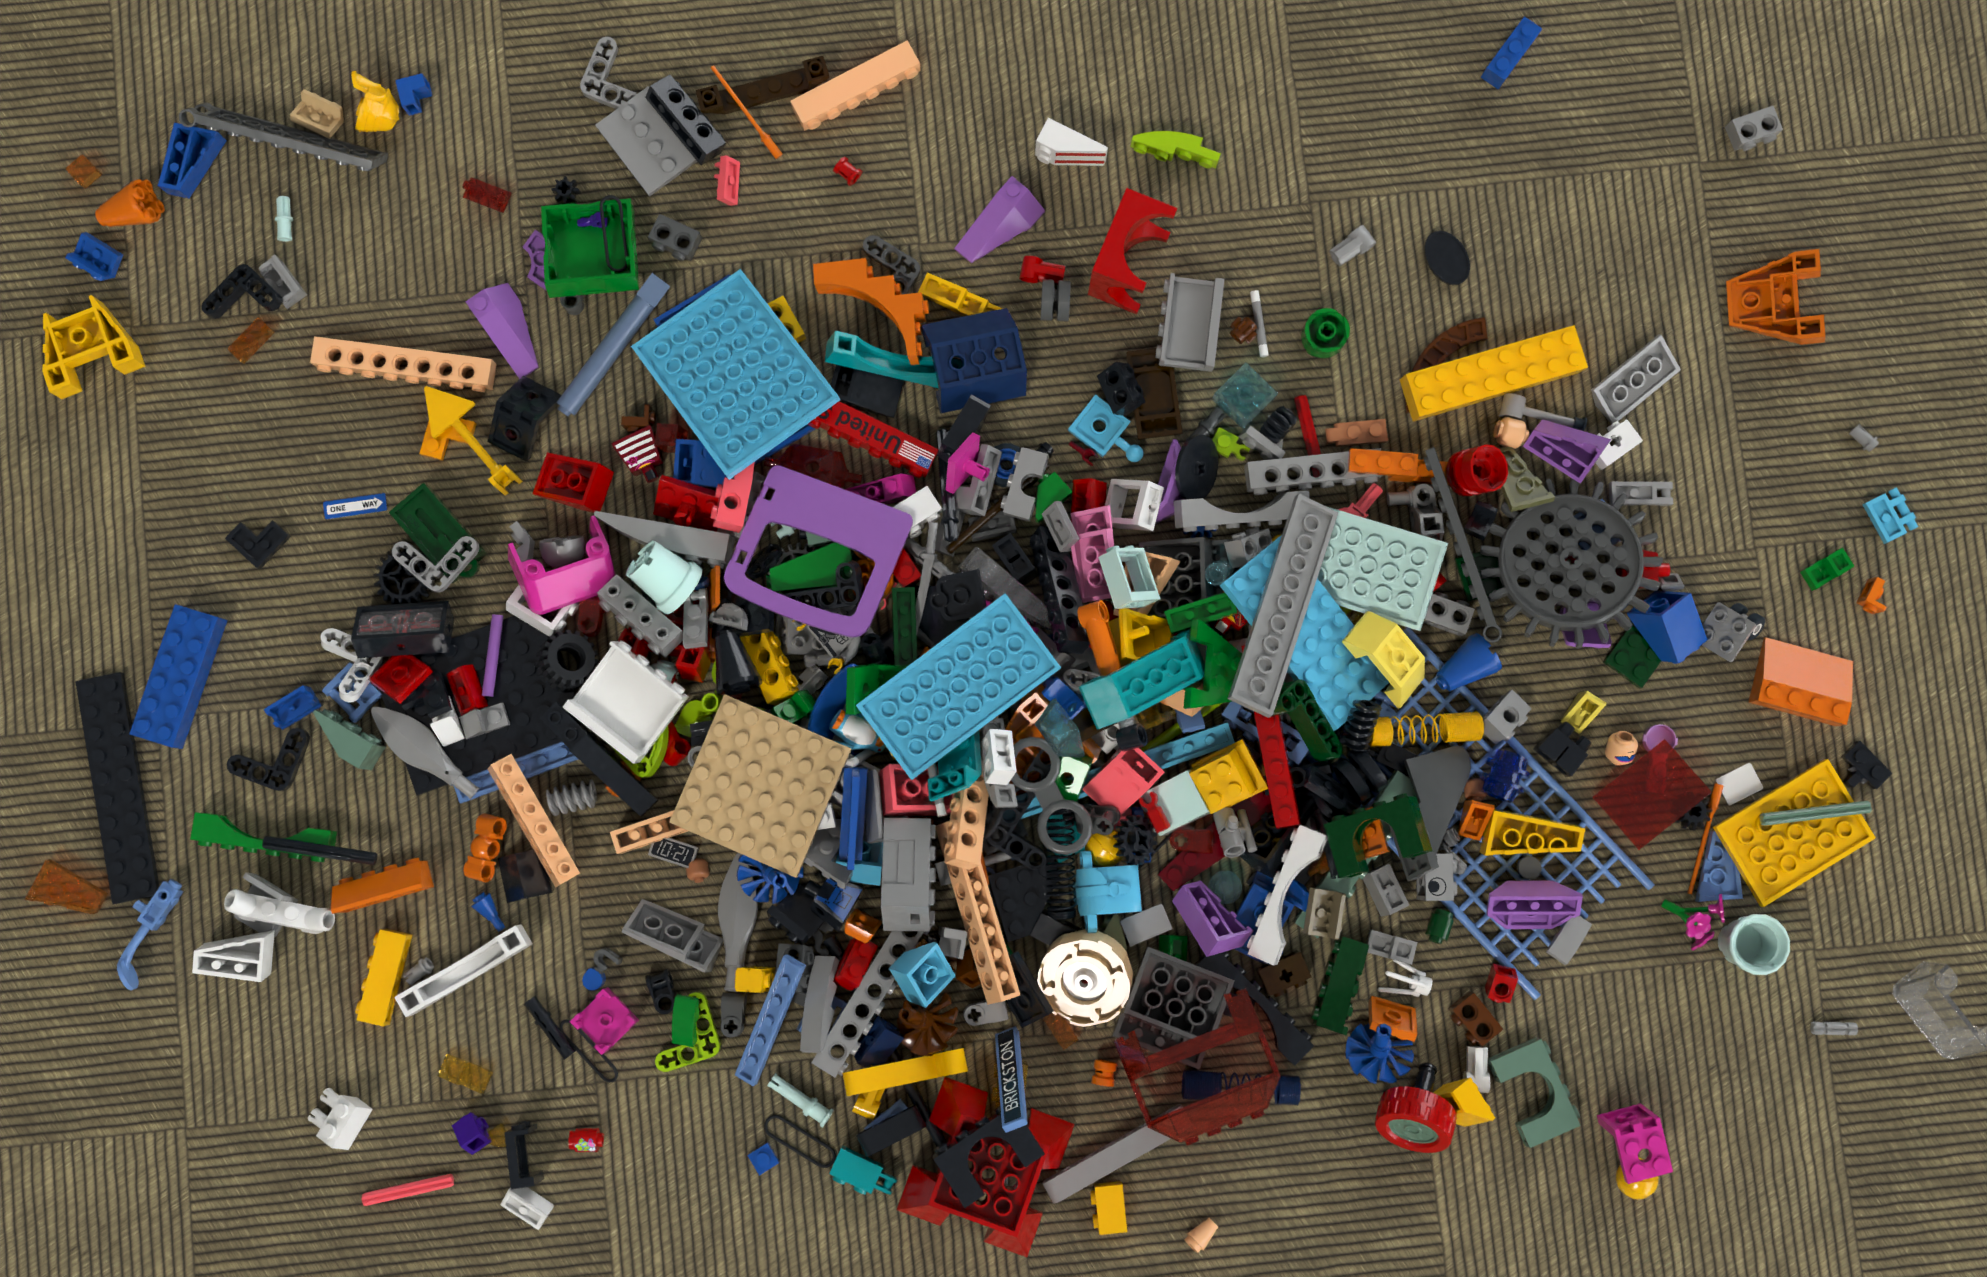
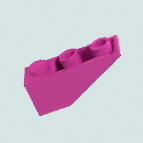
(887, 490)

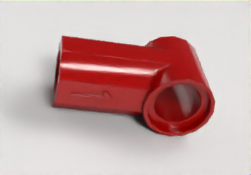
(1035, 270)
(677, 747)

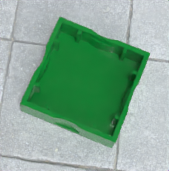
(576, 254)

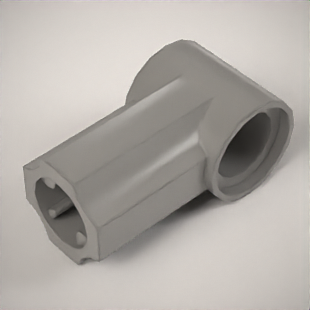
(1357, 243)

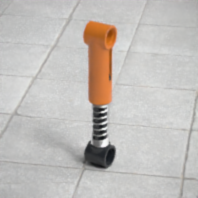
(1095, 619)

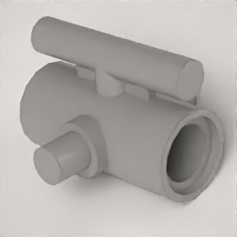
(1234, 832)

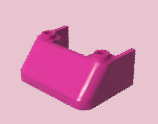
(566, 584)

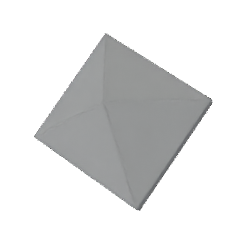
(1671, 583)

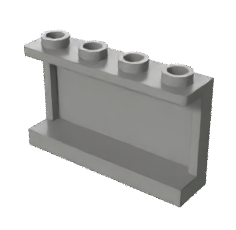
(1190, 323)

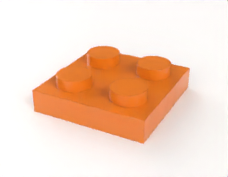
(1397, 1016)

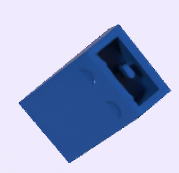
(696, 465)

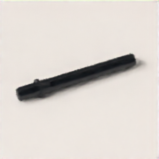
(949, 518)

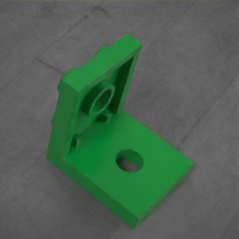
(865, 680)

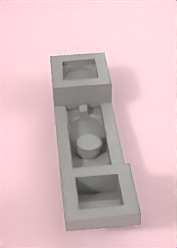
(999, 794)

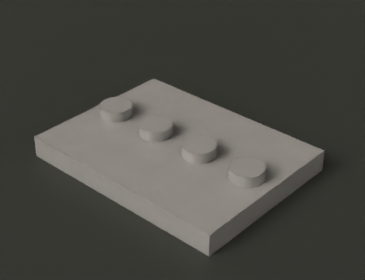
(645, 143)

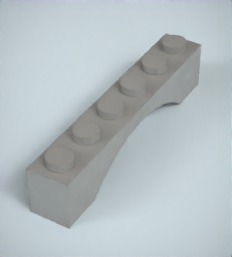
(1199, 512)

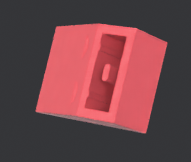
(1123, 779)

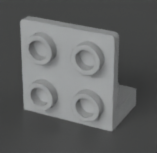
(795, 641)

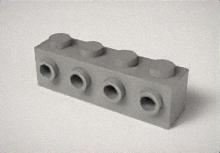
(640, 616)

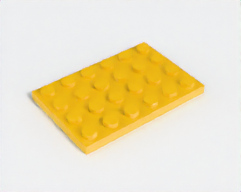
(1788, 854)

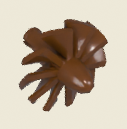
(925, 1029)

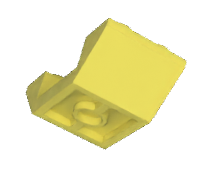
(1390, 652)

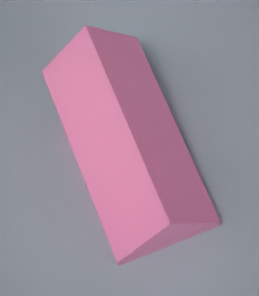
(1095, 536)

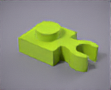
(1226, 444)

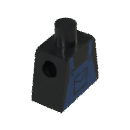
(833, 902)

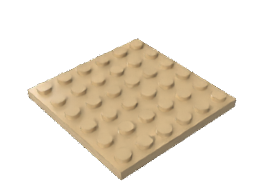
(760, 785)

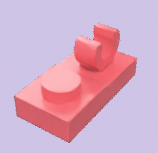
(728, 180)

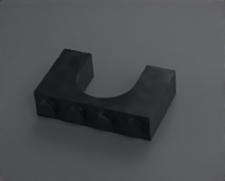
(953, 1158)

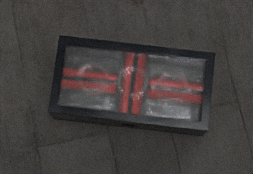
(402, 629)

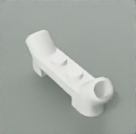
(278, 912)

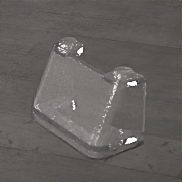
(1926, 1001)

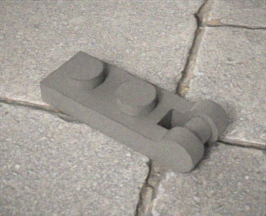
(1642, 493)
(696, 620)

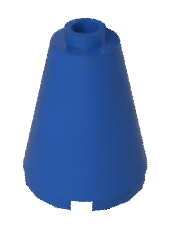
(1468, 664)

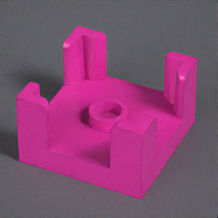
(605, 1020)

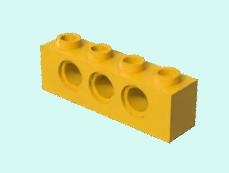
(786, 685)

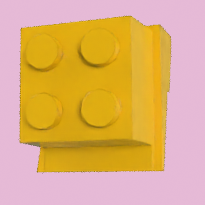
(1138, 634)
(1227, 776)

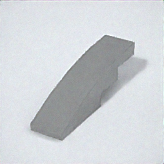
(817, 1007)

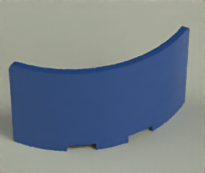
(828, 704)

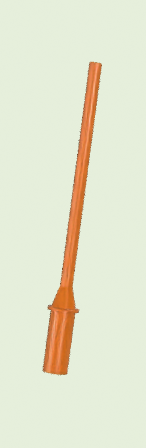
(765, 138)
(1713, 804)

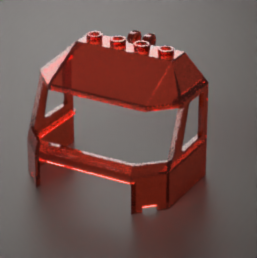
(1215, 1111)

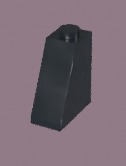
(968, 421)

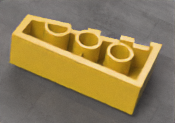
(1519, 833)

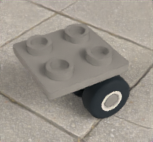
(1730, 629)

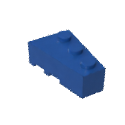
(188, 159)

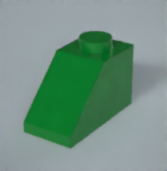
(1049, 490)

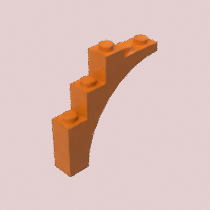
(857, 280)

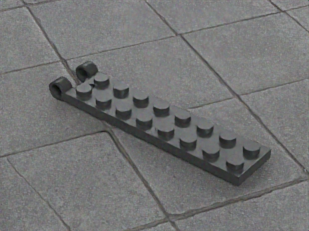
(284, 136)
(1461, 546)

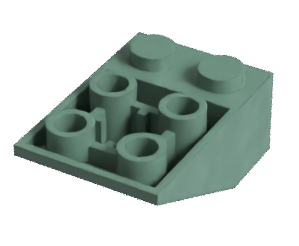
(348, 741)

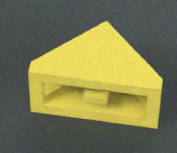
(1583, 710)

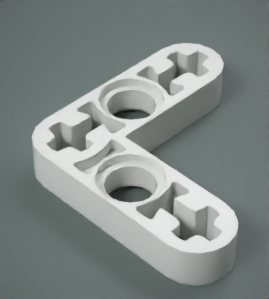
(359, 664)

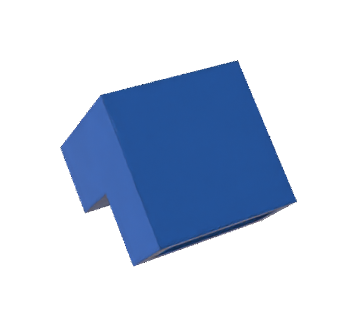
(411, 90)

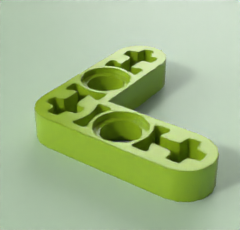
(699, 1051)

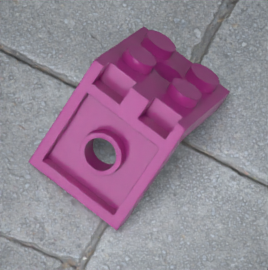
(1635, 1130)

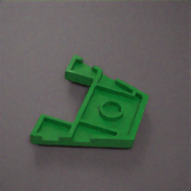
(1220, 668)

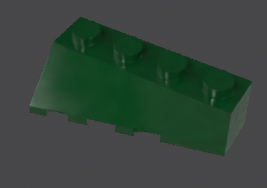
(1340, 984)

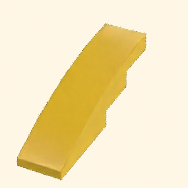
(954, 296)

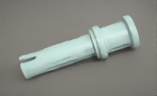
(809, 1105)

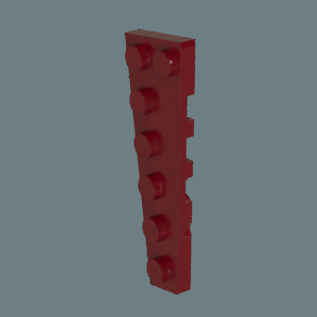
(1190, 864)

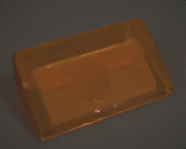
(251, 340)

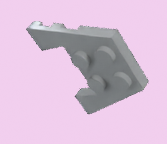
(824, 852)

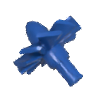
(769, 876)
(1372, 1050)

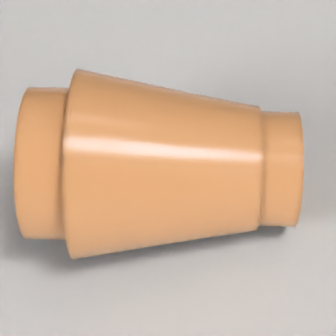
(1201, 1235)

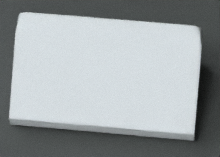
(527, 1206)

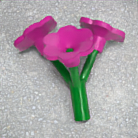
(1698, 923)

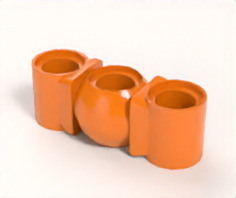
(485, 847)

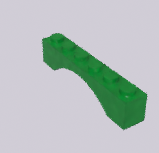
(219, 829)

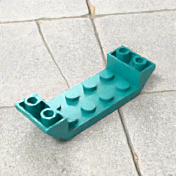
(1144, 681)
(957, 769)

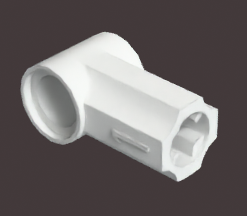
(1477, 1067)

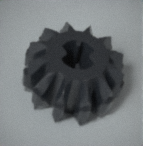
(1278, 424)
(1698, 818)

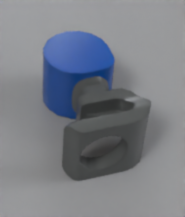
(595, 977)

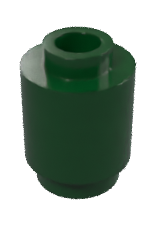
(1439, 926)

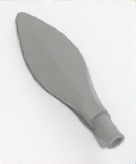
(419, 747)
(737, 920)

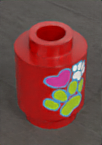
(586, 1140)

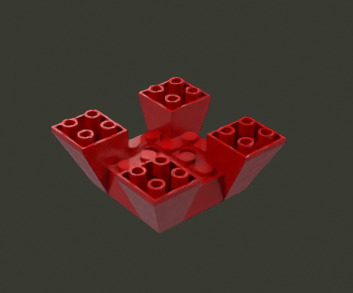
(1005, 1208)

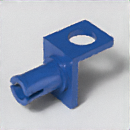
(1064, 695)

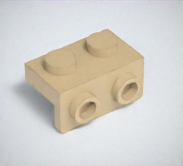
(318, 114)

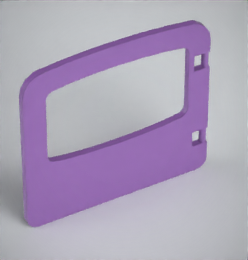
(831, 514)

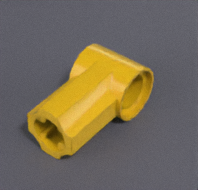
(868, 1104)

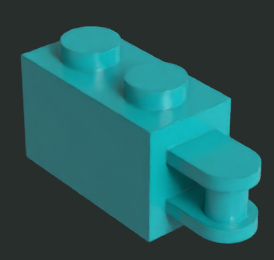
(860, 1172)

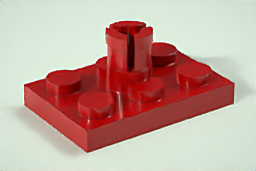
(685, 503)

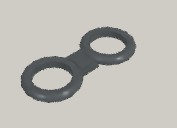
(1052, 799)

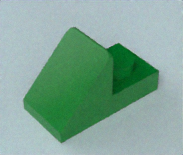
(796, 707)

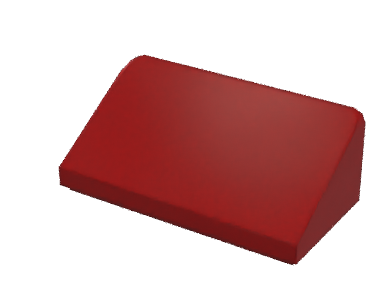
(466, 689)

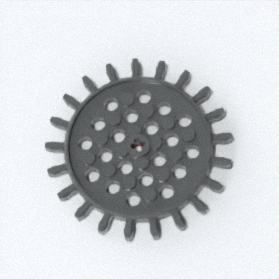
(1578, 615)

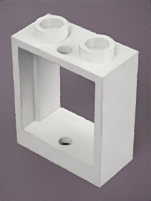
(1143, 518)
(514, 606)

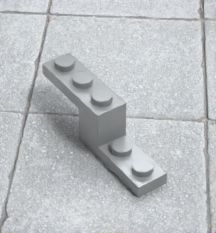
(972, 499)

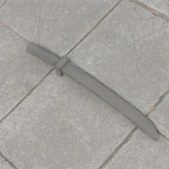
(929, 557)

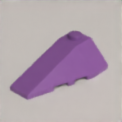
(1005, 216)
(504, 321)

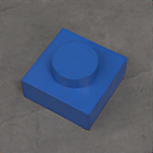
(763, 1158)

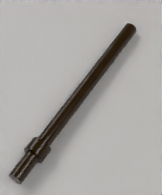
(982, 520)

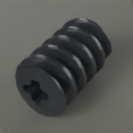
(1361, 724)

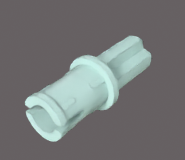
(283, 219)

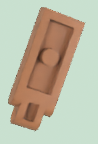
(1357, 433)

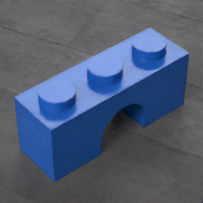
(1511, 52)

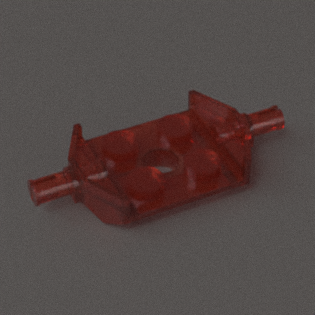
(831, 464)

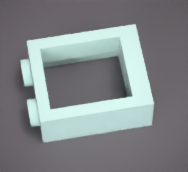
(1139, 572)

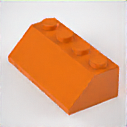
(381, 887)

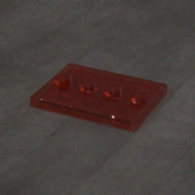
(1652, 794)

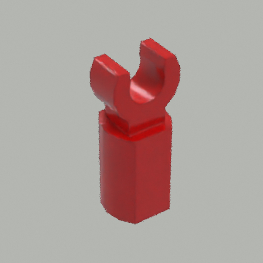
(1155, 813)

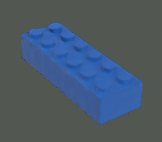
(178, 677)

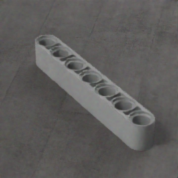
(1104, 1161)

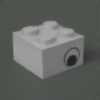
(1439, 883)

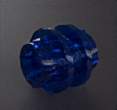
(1505, 775)

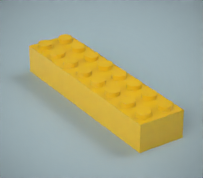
(1493, 373)

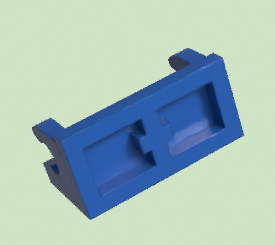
(293, 707)

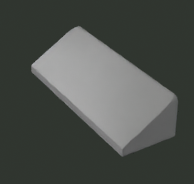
(873, 808)

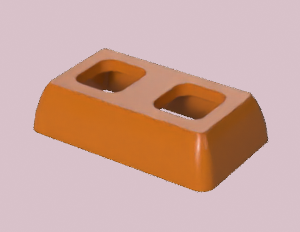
(863, 920)

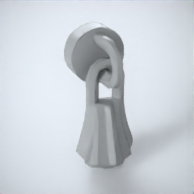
(1451, 838)

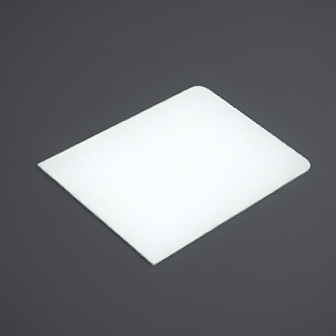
(1739, 783)

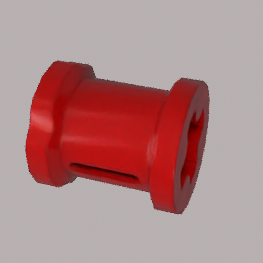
(847, 171)

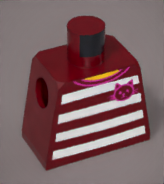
(640, 453)

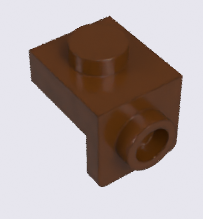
(634, 424)

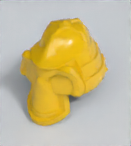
(377, 108)

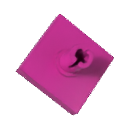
(964, 463)

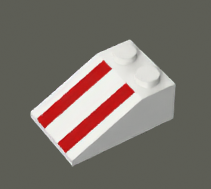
(1067, 147)

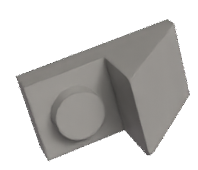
(484, 720)

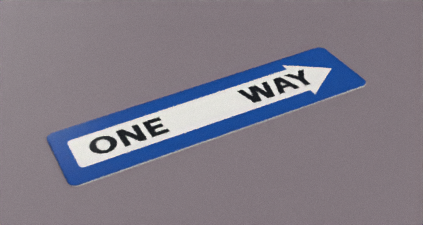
(355, 506)

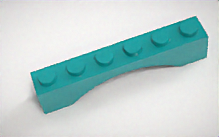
(855, 353)

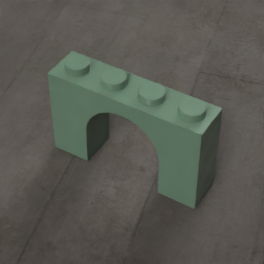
(1558, 1114)

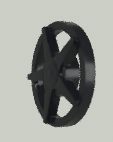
(764, 561)

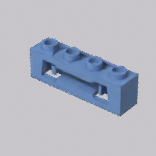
(1234, 710)

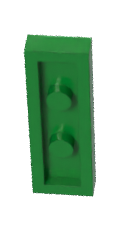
(1207, 610)

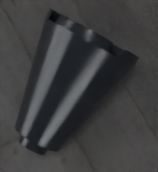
(733, 665)

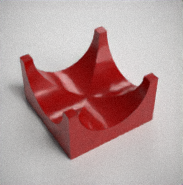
(1128, 228)

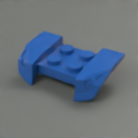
(1254, 905)

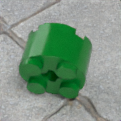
(1333, 324)

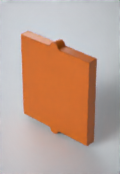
(714, 589)

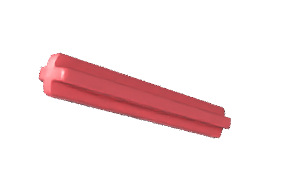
(407, 1189)

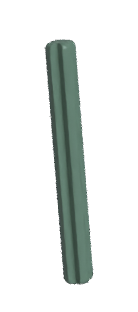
(1815, 813)

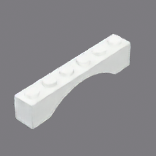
(1269, 938)
(463, 971)

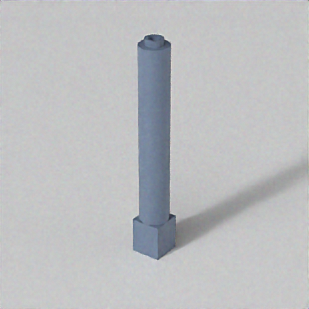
(612, 345)

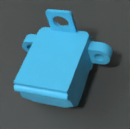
(1105, 890)

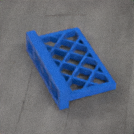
(853, 815)

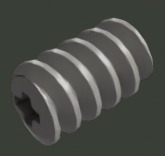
(572, 798)

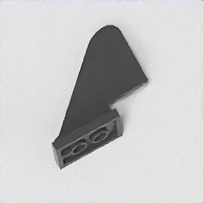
(1438, 785)

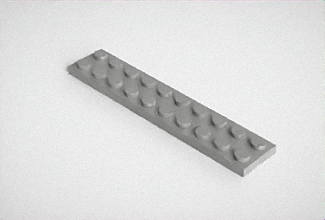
(1283, 606)

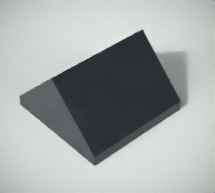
(523, 876)

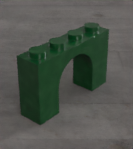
(1347, 832)

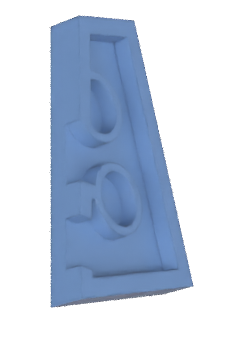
(1718, 873)

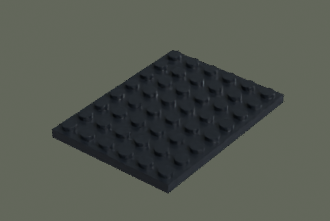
(515, 686)

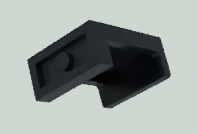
(517, 1156)

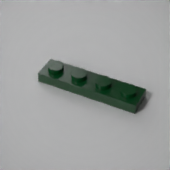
(904, 625)

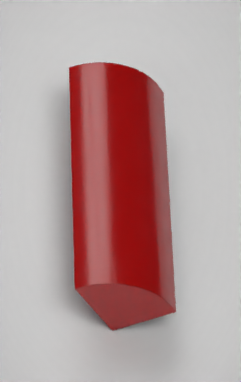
(1087, 495)

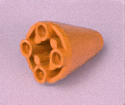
(131, 206)

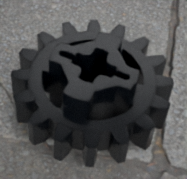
(1135, 839)

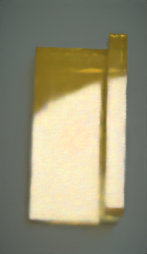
(1151, 717)

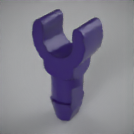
(593, 220)

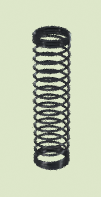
(1061, 912)

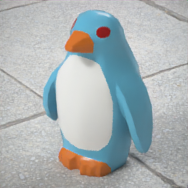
(855, 732)

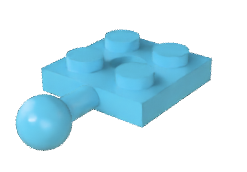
(1102, 441)

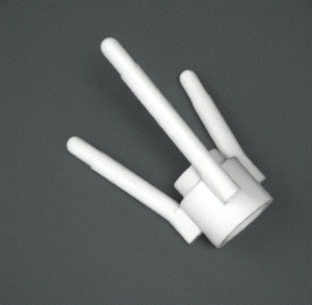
(1419, 984)

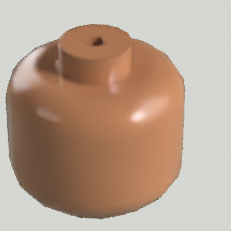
(1473, 790)
(698, 870)

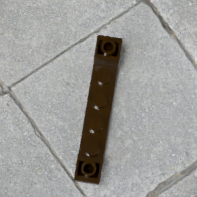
(766, 89)

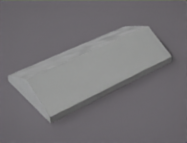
(1635, 380)

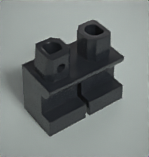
(1563, 752)

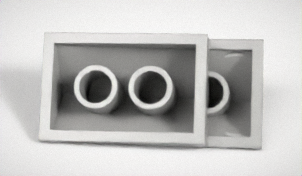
(674, 935)

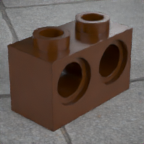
(1478, 1015)

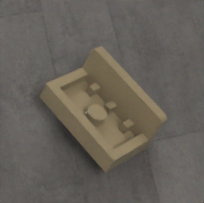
(1324, 913)

